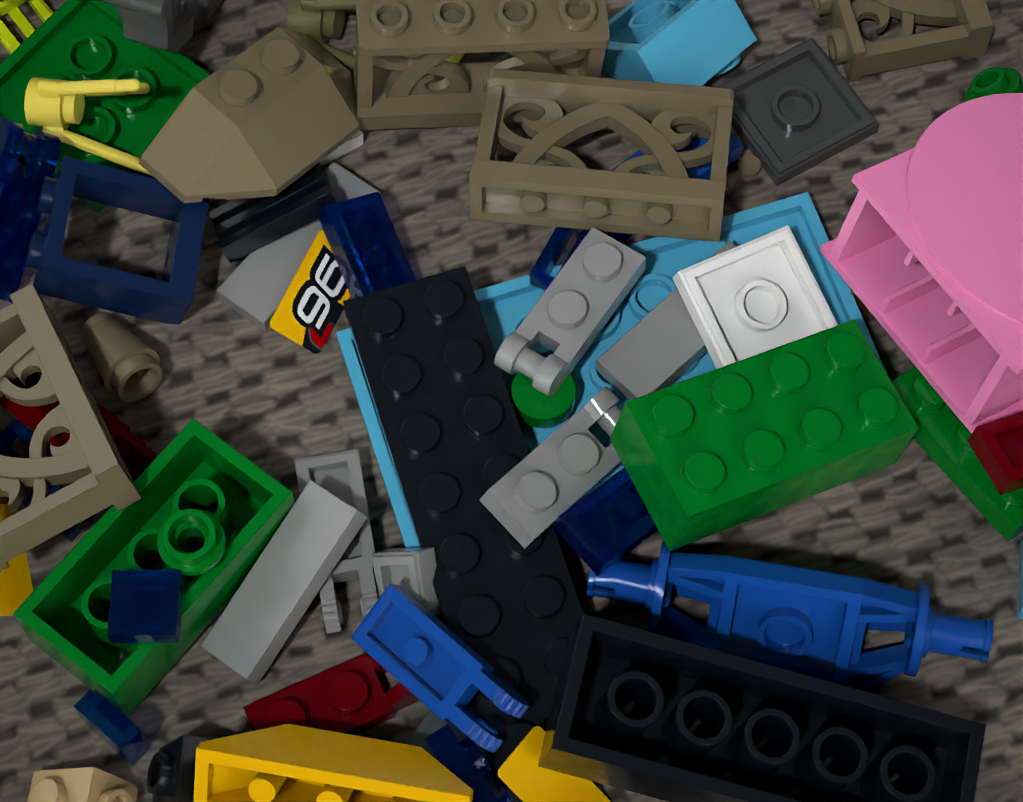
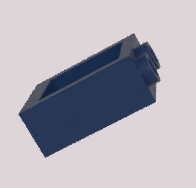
(110, 288)

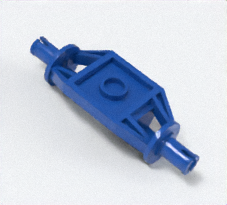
(794, 615)

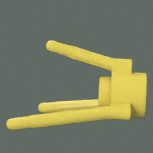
(59, 103)

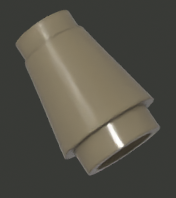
(121, 358)

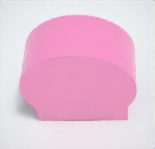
(942, 255)

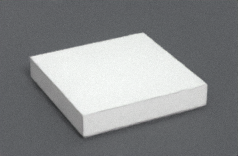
(754, 298)

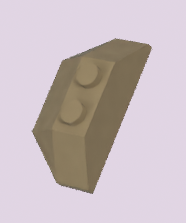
(256, 122)

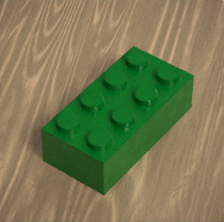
(762, 433)
(71, 605)

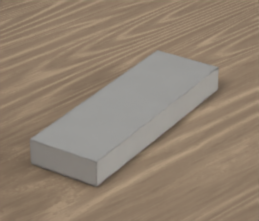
(266, 273)
(655, 348)
(283, 582)

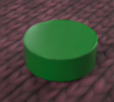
(538, 409)

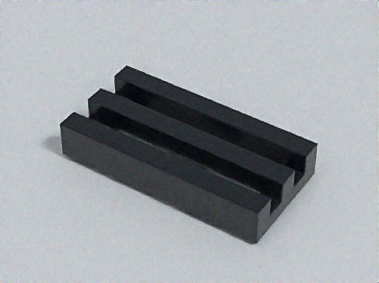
(255, 222)

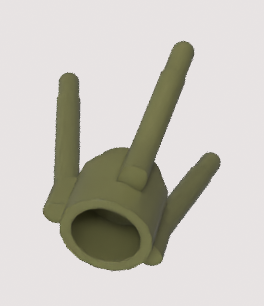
(321, 22)

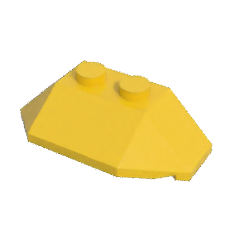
(319, 766)

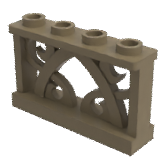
(966, 37)
(413, 38)
(567, 107)
(89, 459)

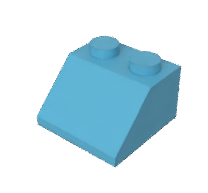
(676, 41)

